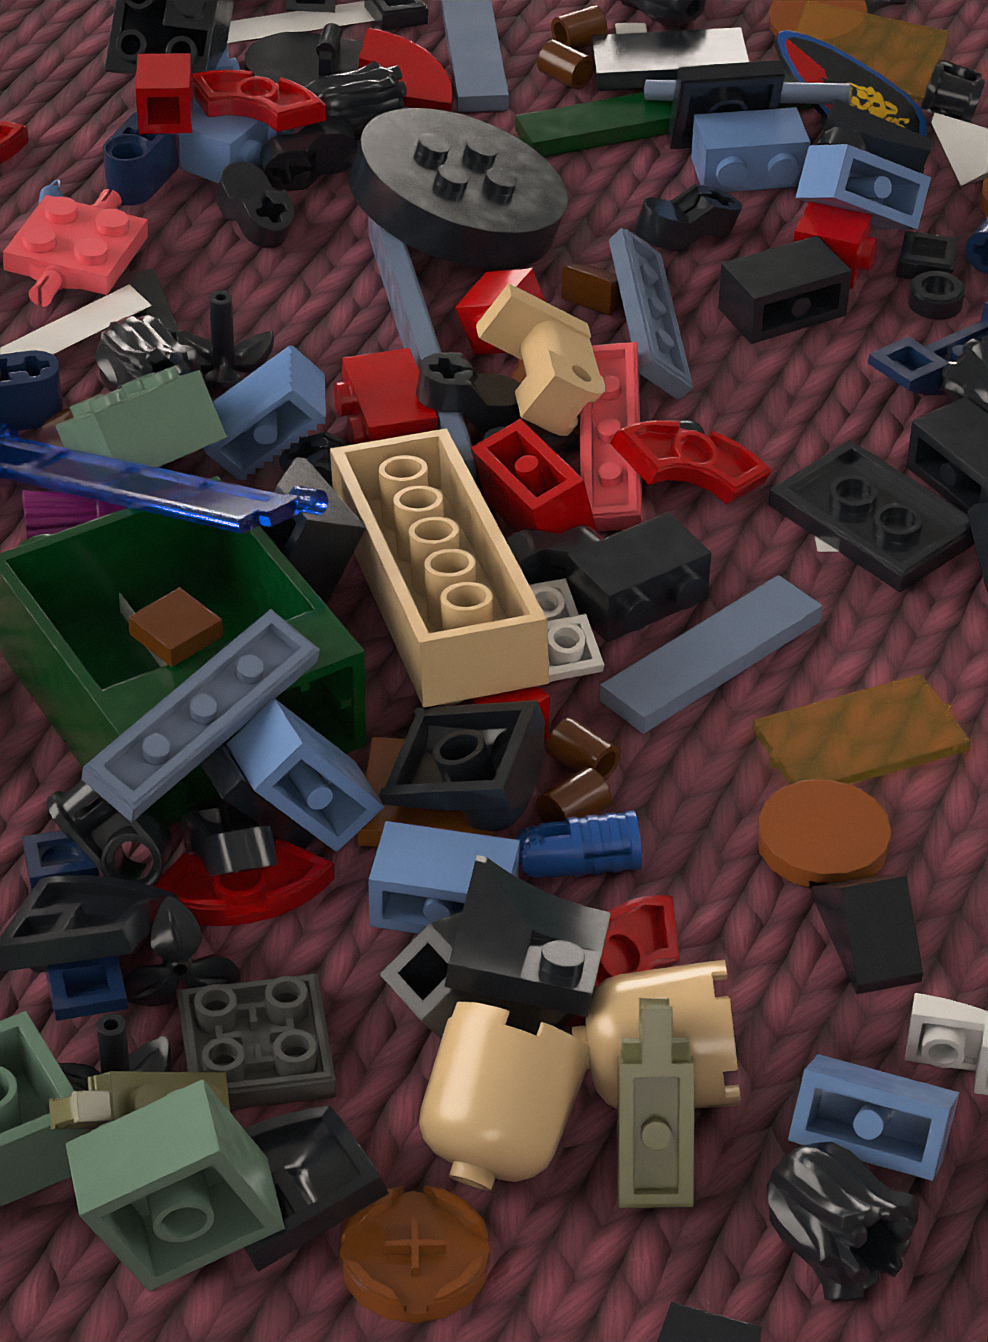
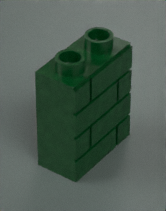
(97, 680)

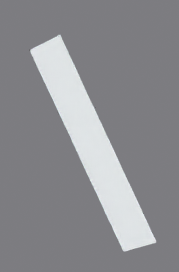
(297, 22)
(81, 323)

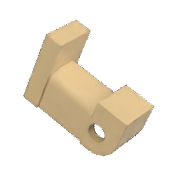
(554, 354)

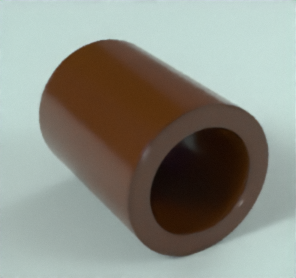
(578, 26)
(565, 64)
(581, 747)
(576, 796)

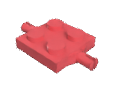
(75, 245)

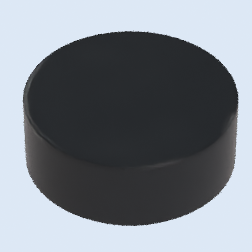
(936, 295)

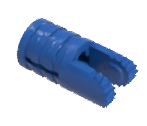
(581, 846)

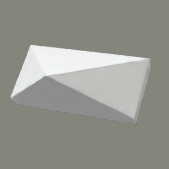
(964, 146)

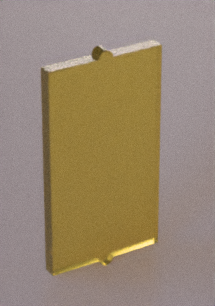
(889, 46)
(862, 733)

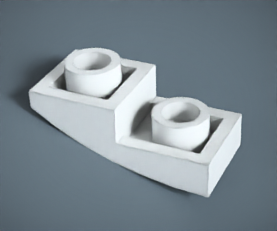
(570, 636)
(949, 1037)

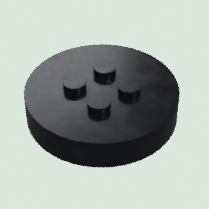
(457, 188)

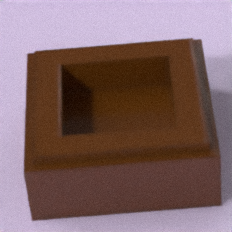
(175, 627)

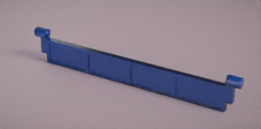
(149, 487)

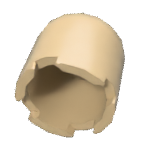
(695, 1016)
(499, 1095)

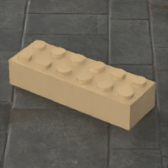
(441, 569)

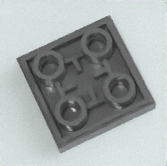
(263, 1036)

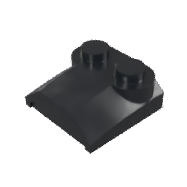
(875, 135)
(470, 762)

